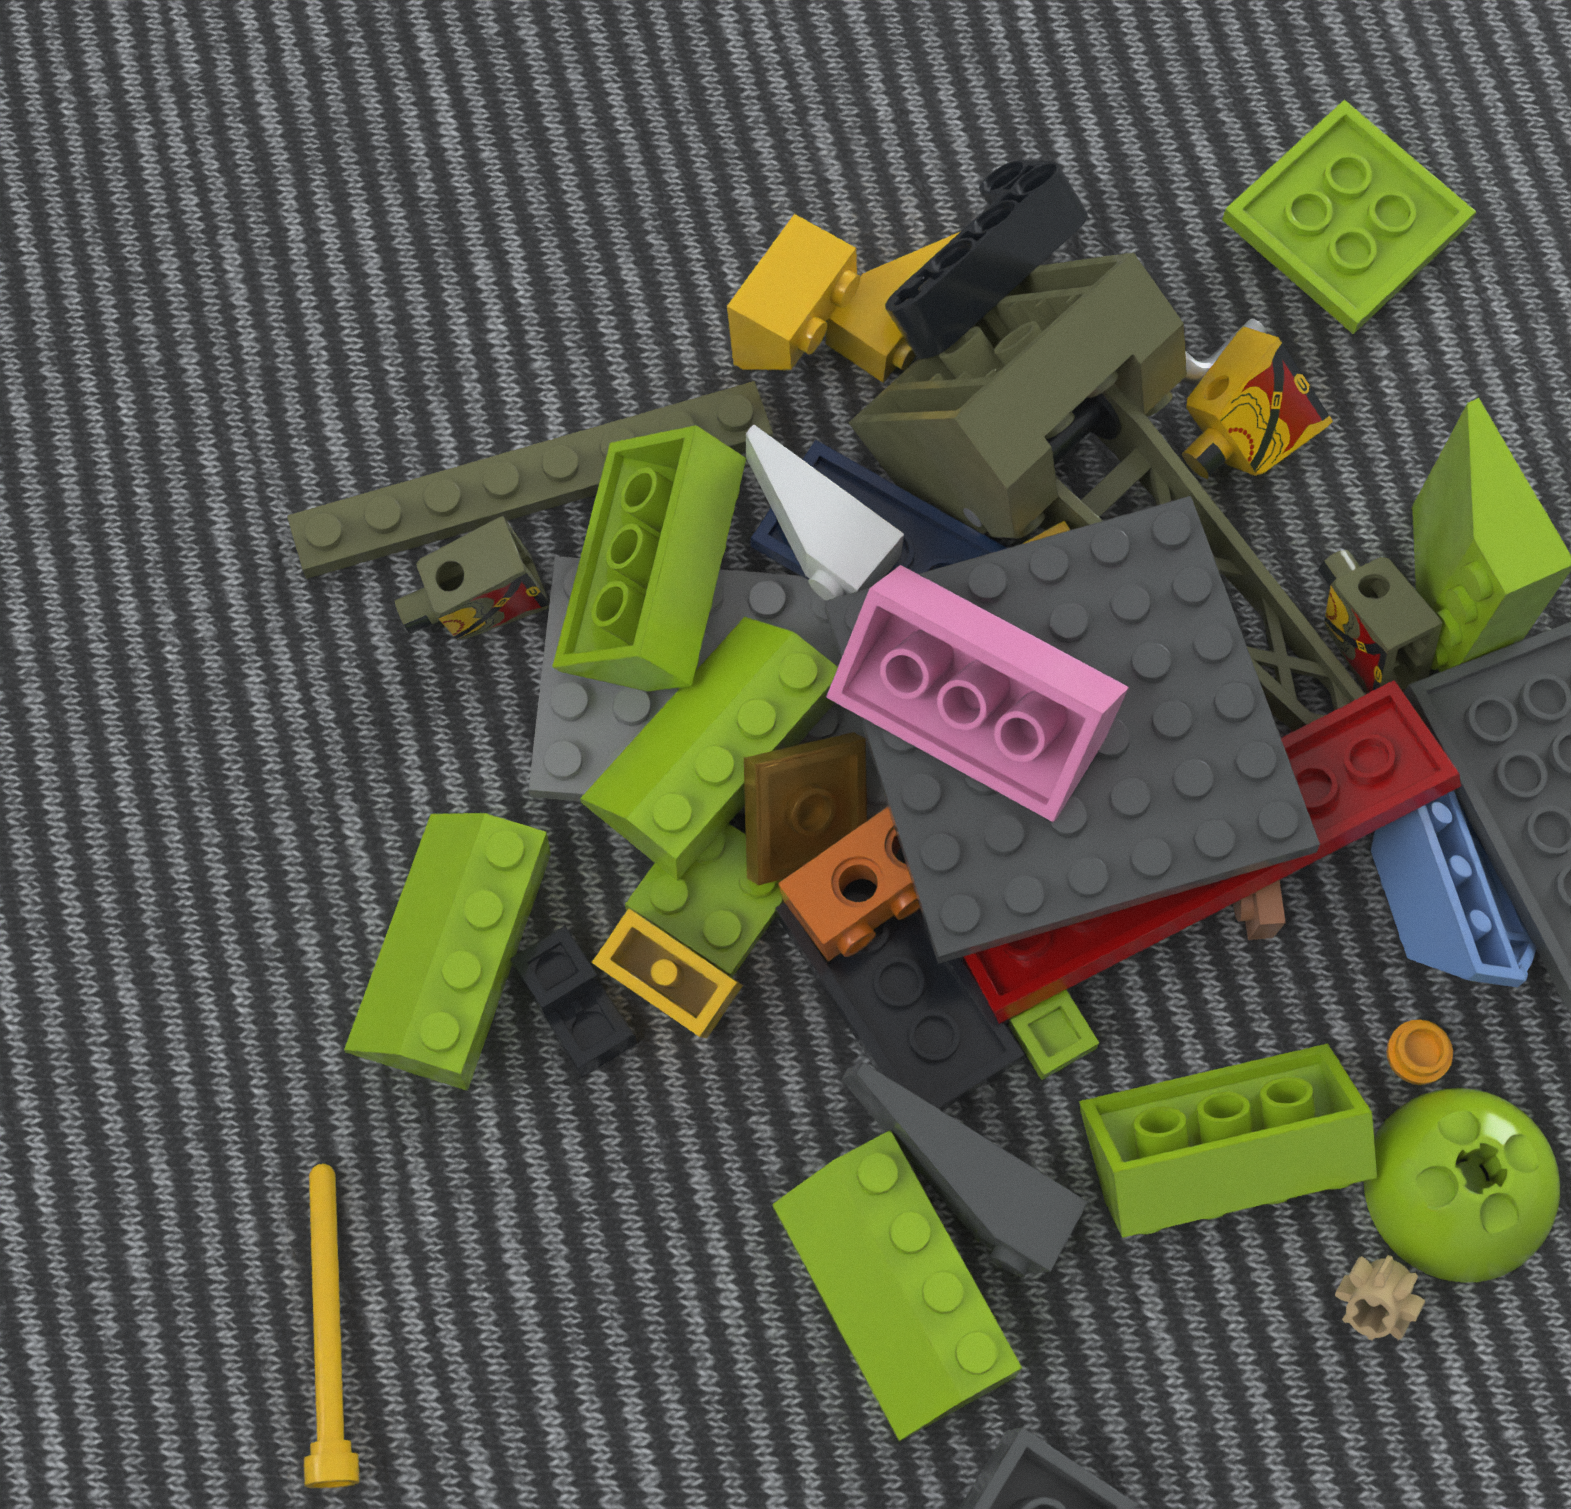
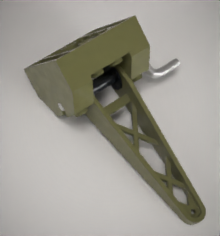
(1044, 368)

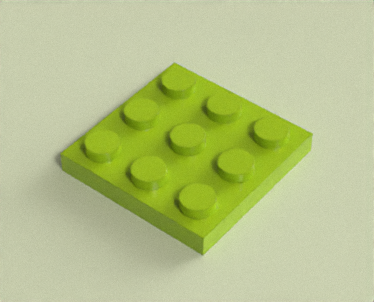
(1348, 216)

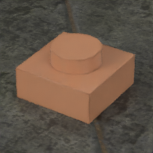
(1262, 912)

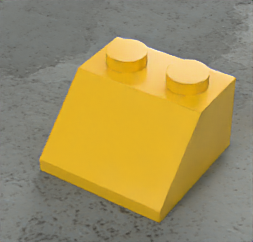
(791, 297)

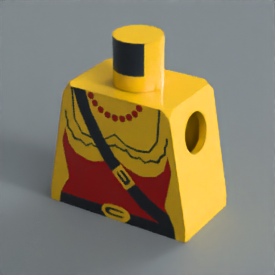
(1252, 407)

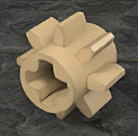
(1380, 1298)

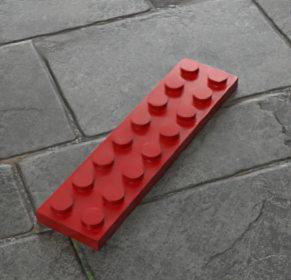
(1354, 775)

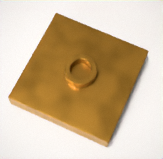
(802, 803)

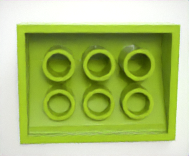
(1483, 544)

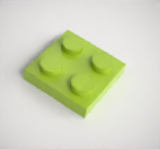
(712, 903)

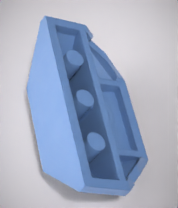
(1449, 896)

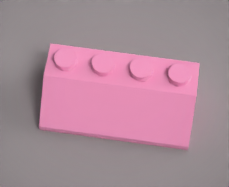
(975, 691)

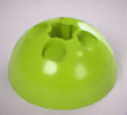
(1447, 1213)

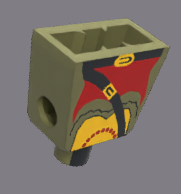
(475, 584)
(1378, 621)

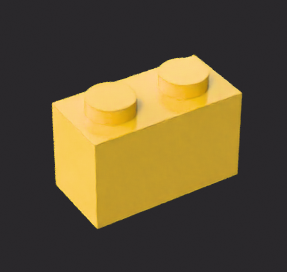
(667, 974)

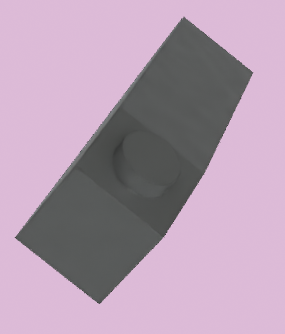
(986, 1187)

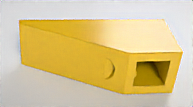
(865, 329)

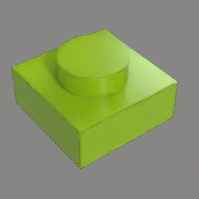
(1053, 1034)

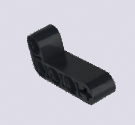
(1025, 221)

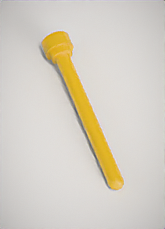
(331, 1457)

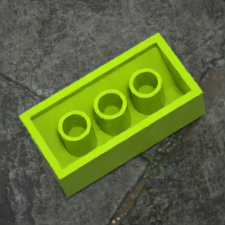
(651, 560)
(687, 764)
(450, 946)
(1229, 1140)
(896, 1286)

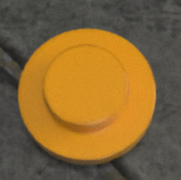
(1419, 1052)

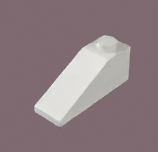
(830, 532)

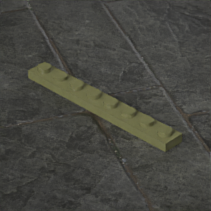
(501, 485)

